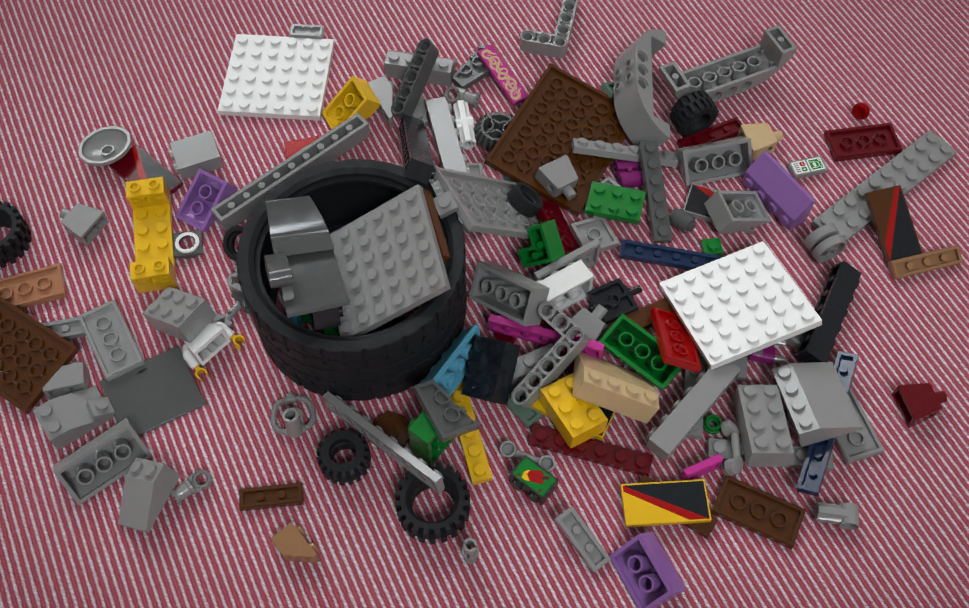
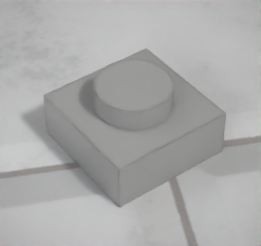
(100, 408)

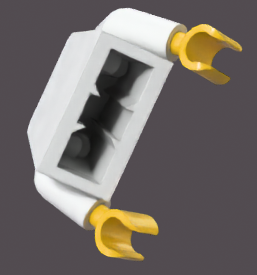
(208, 344)

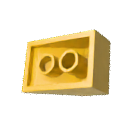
(353, 98)

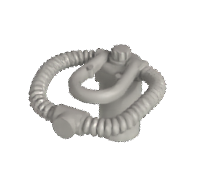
(293, 416)

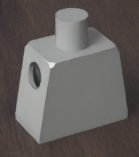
(558, 177)
(83, 222)
(591, 322)

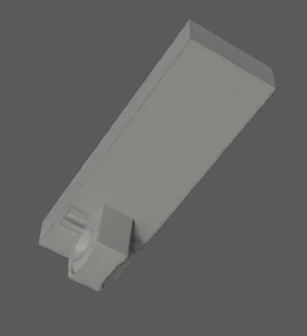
(582, 539)

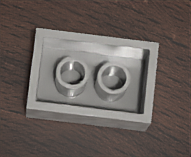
(179, 314)

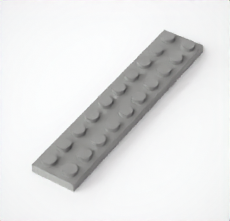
(906, 169)

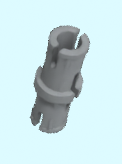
(472, 552)

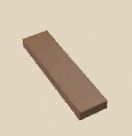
(925, 262)

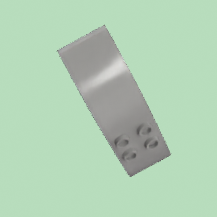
(733, 72)
(635, 89)

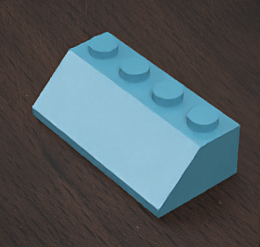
(454, 362)

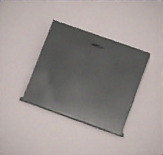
(155, 394)

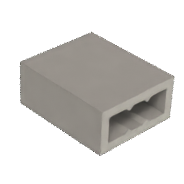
(195, 153)

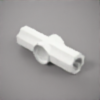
(465, 124)

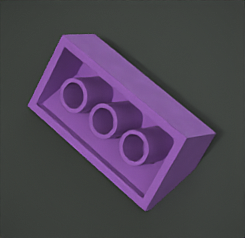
(778, 191)

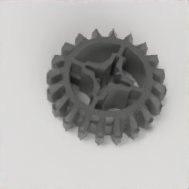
(497, 125)

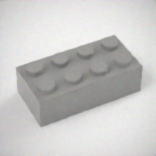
(508, 293)
(762, 426)

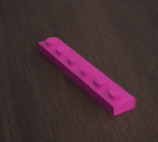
(538, 334)

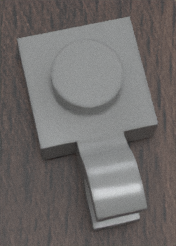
(443, 202)

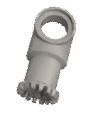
(463, 94)
(190, 486)

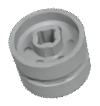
(825, 243)

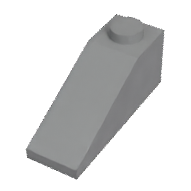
(384, 92)

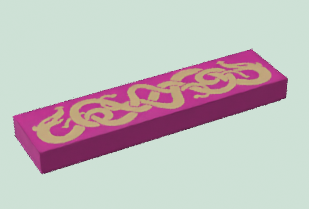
(502, 75)

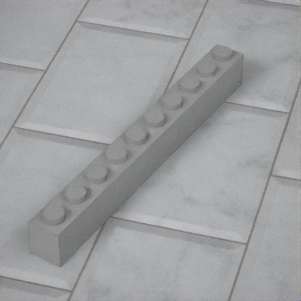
(323, 150)

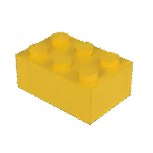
(572, 416)

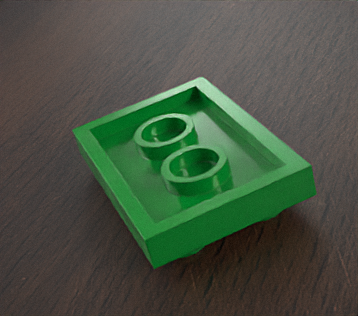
(615, 202)

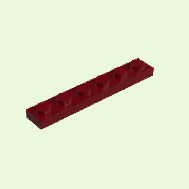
(592, 451)

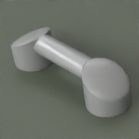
(509, 451)
(734, 465)

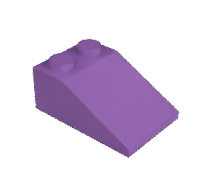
(201, 196)

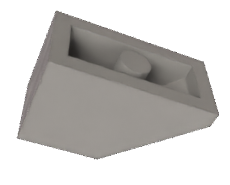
(68, 380)

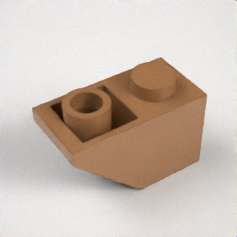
(293, 546)

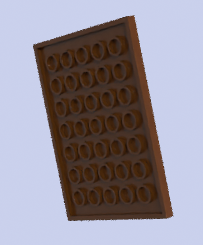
(544, 129)

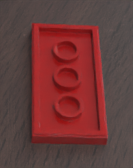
(674, 341)

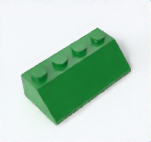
(639, 351)

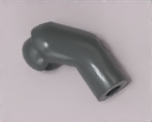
(238, 295)

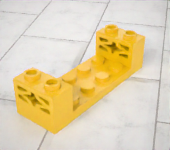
(153, 235)

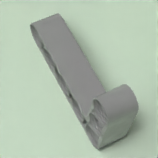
(552, 44)
(552, 356)

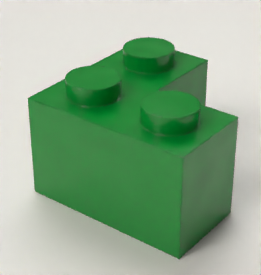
(544, 245)

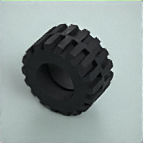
(694, 113)
(339, 441)

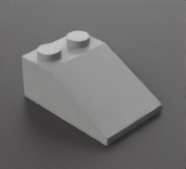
(736, 211)
(67, 417)
(145, 493)

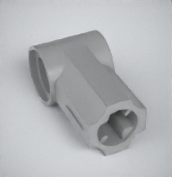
(844, 514)

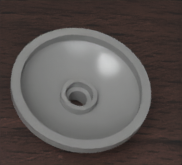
(105, 146)

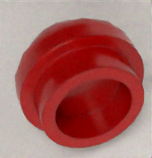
(861, 110)

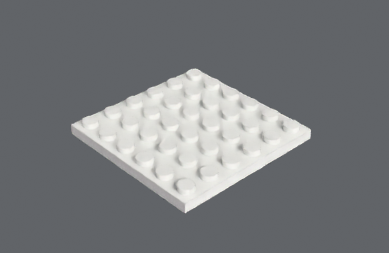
(277, 77)
(739, 305)

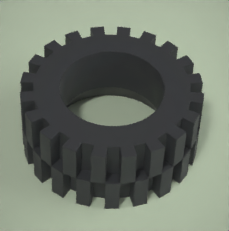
(18, 236)
(441, 529)

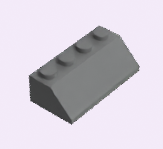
(397, 63)
(714, 160)
(101, 461)

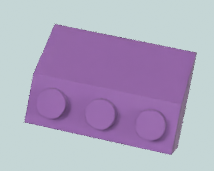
(647, 571)

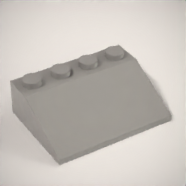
(815, 401)

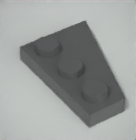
(470, 72)
(444, 415)

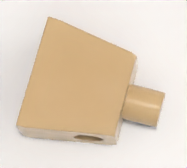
(761, 137)

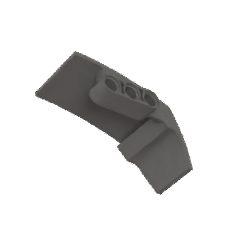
(302, 258)

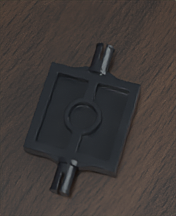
(615, 298)

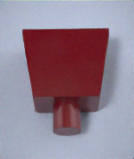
(918, 402)

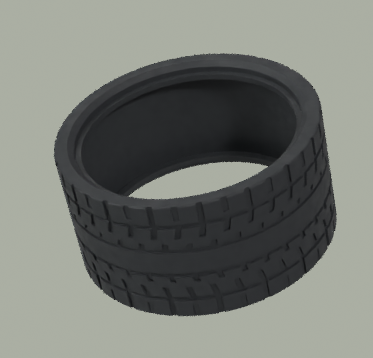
(363, 364)

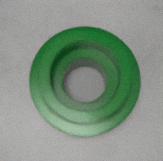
(712, 419)

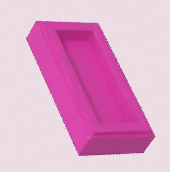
(702, 468)

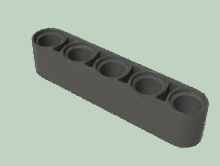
(415, 79)

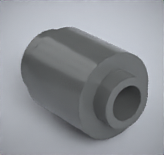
(682, 220)

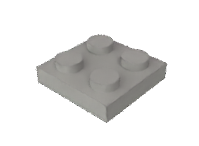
(593, 228)

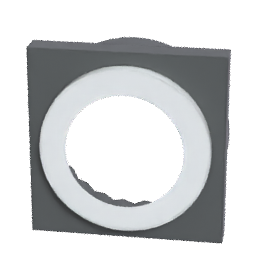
(190, 253)

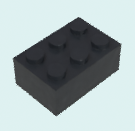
(490, 370)

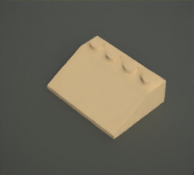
(614, 388)

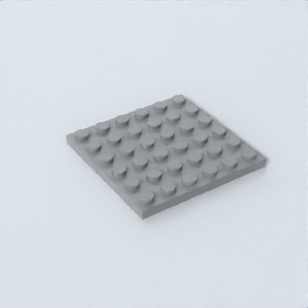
(388, 262)

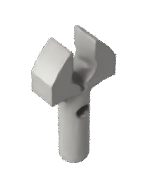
(229, 315)

